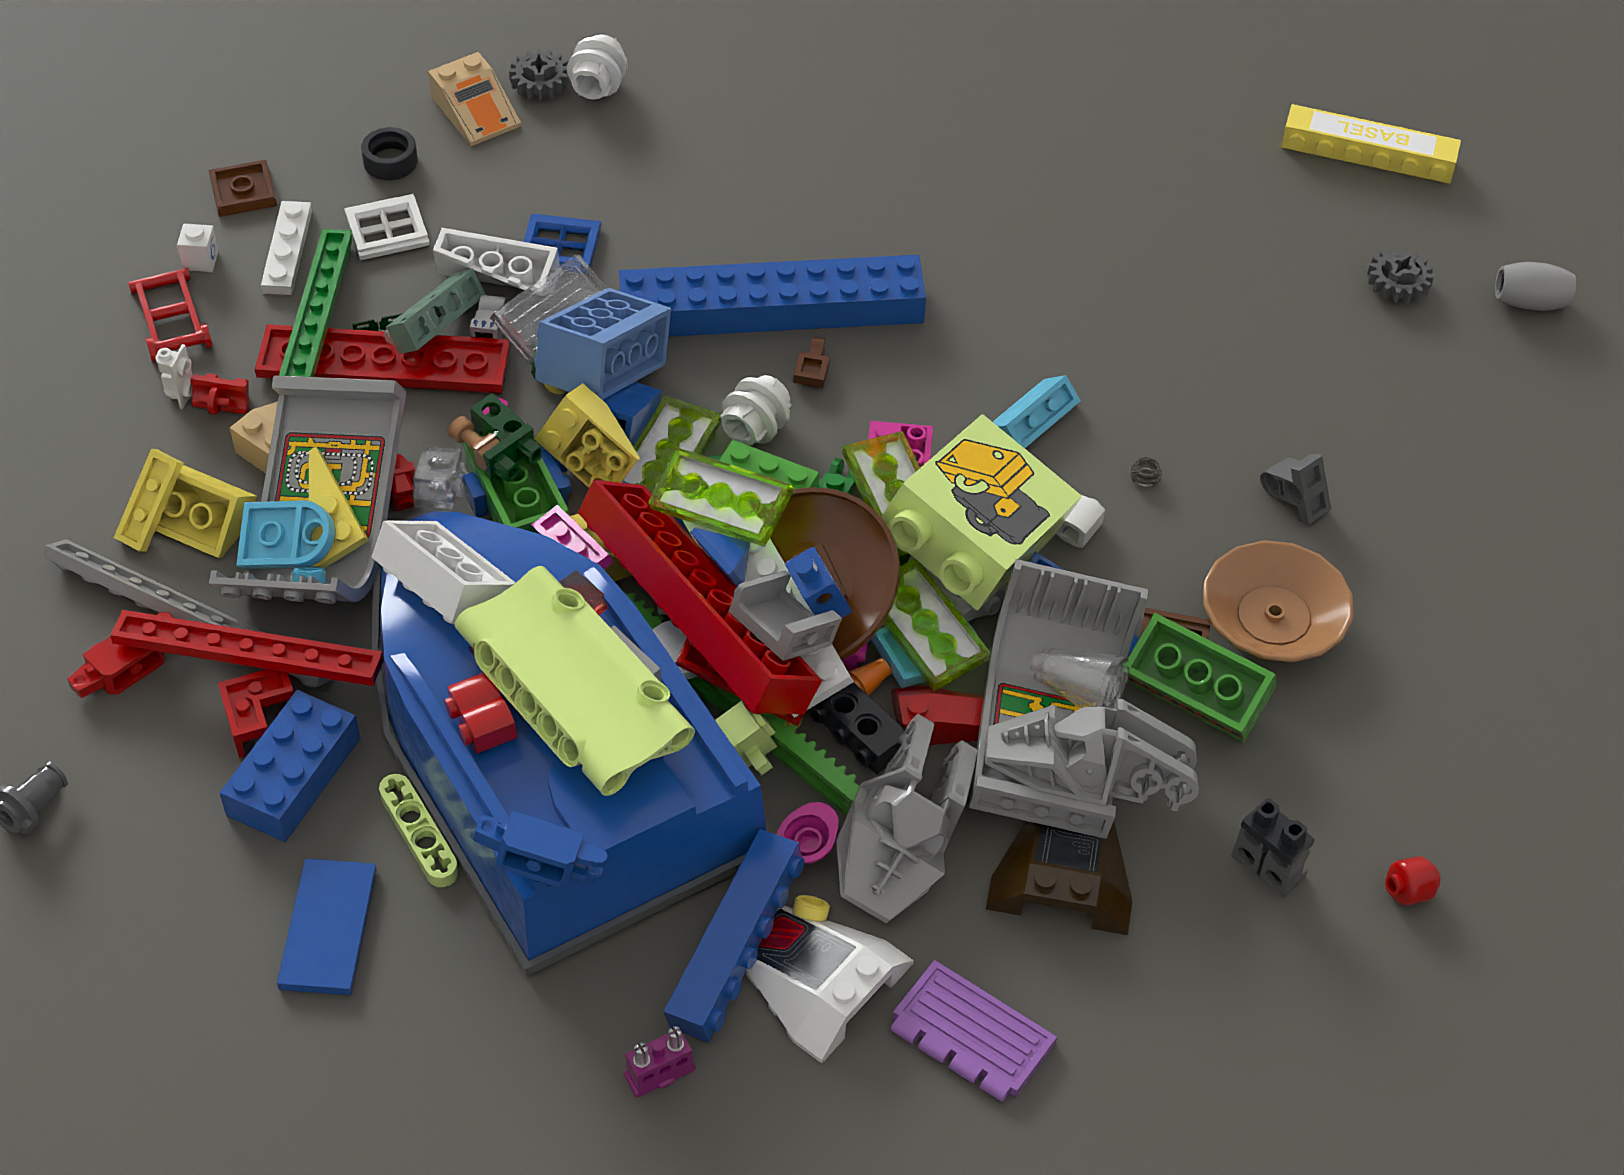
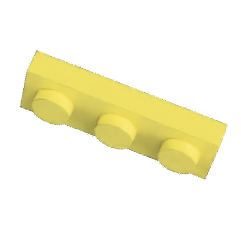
(148, 500)

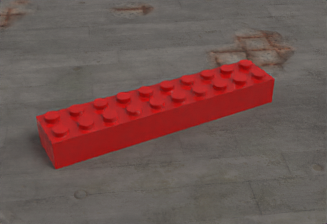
(695, 597)

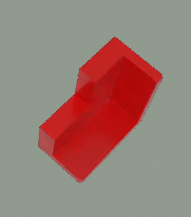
(244, 701)

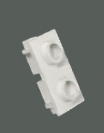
(175, 374)

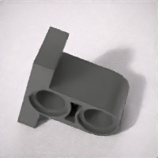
(1299, 484)

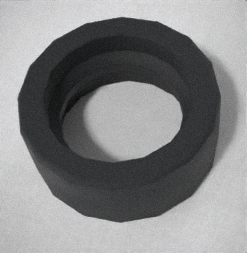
(386, 139)

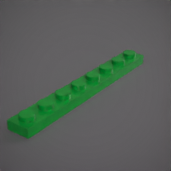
(317, 304)

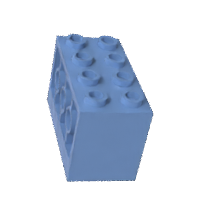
(602, 343)

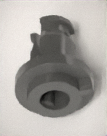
(22, 803)

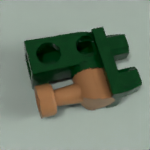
(505, 439)

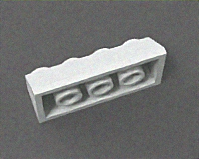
(437, 566)

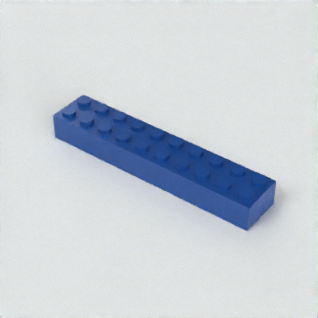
(784, 294)

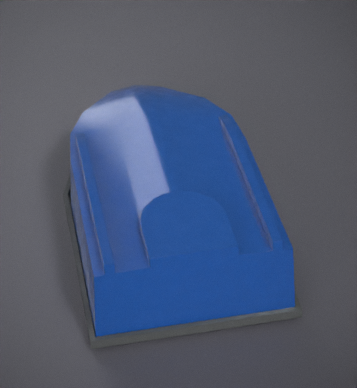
(665, 832)

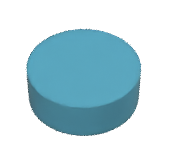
(317, 572)

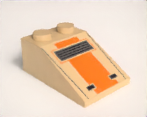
(473, 99)

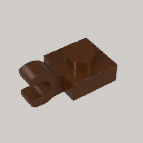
(812, 366)

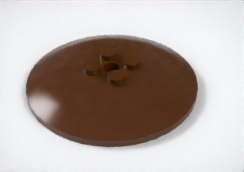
(856, 552)

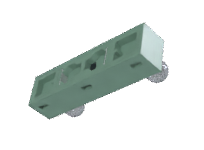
(434, 311)

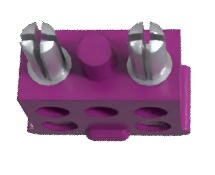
(658, 1062)

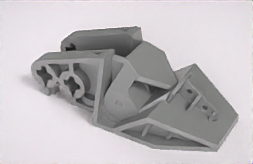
(1095, 754)
(896, 837)

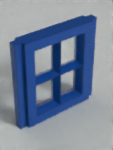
(565, 225)

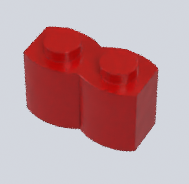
(481, 713)

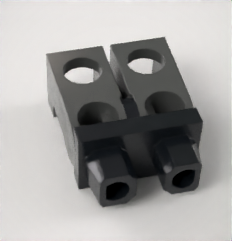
(1276, 846)

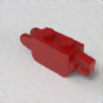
(114, 667)

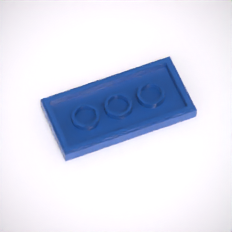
(327, 927)

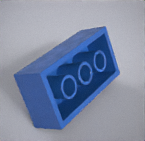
(290, 765)

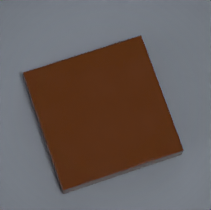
(242, 188)

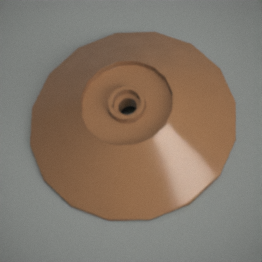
(1280, 580)

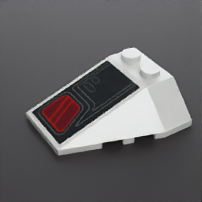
(821, 977)

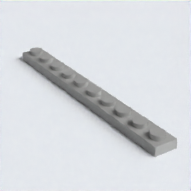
(144, 590)

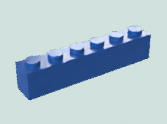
(734, 936)

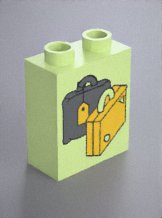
(978, 511)

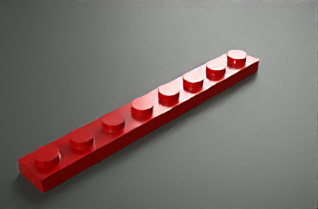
(247, 647)

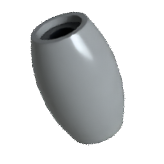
(1535, 286)

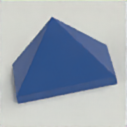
(726, 551)

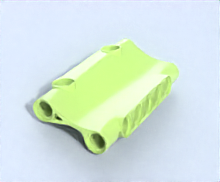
(573, 679)

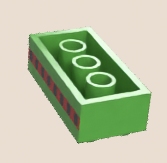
(1200, 677)

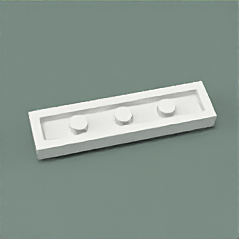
(286, 248)

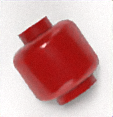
(1412, 880)

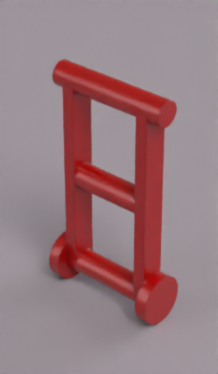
(154, 345)

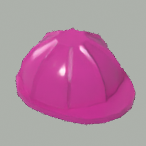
(814, 828)

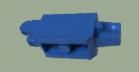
(541, 849)

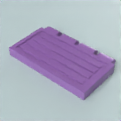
(974, 1030)

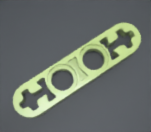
(421, 828)

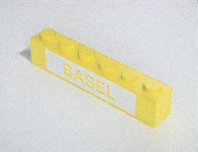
(1371, 143)

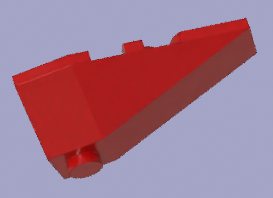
(953, 712)

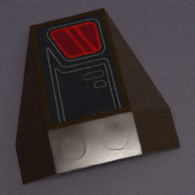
(1064, 872)

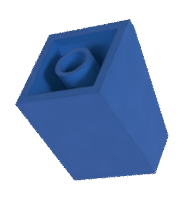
(634, 408)

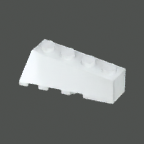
(494, 258)

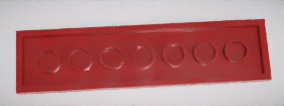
(364, 354)

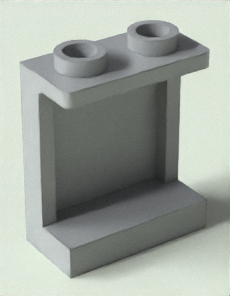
(780, 619)

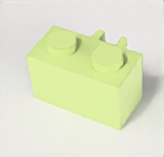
(749, 736)

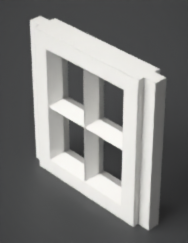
(391, 244)

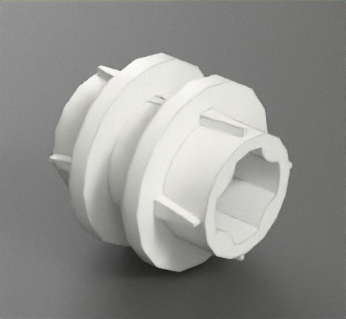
(597, 66)
(756, 410)

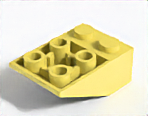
(588, 438)

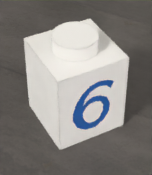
(197, 247)

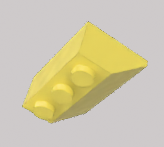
(204, 512)

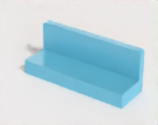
(1038, 410)

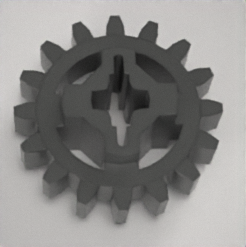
(539, 74)
(1400, 275)

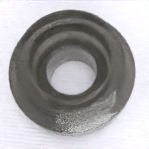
(1146, 472)

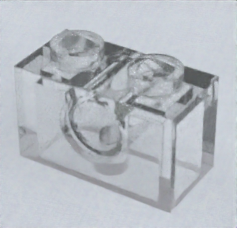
(439, 477)

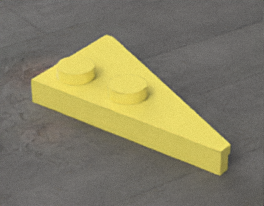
(327, 493)

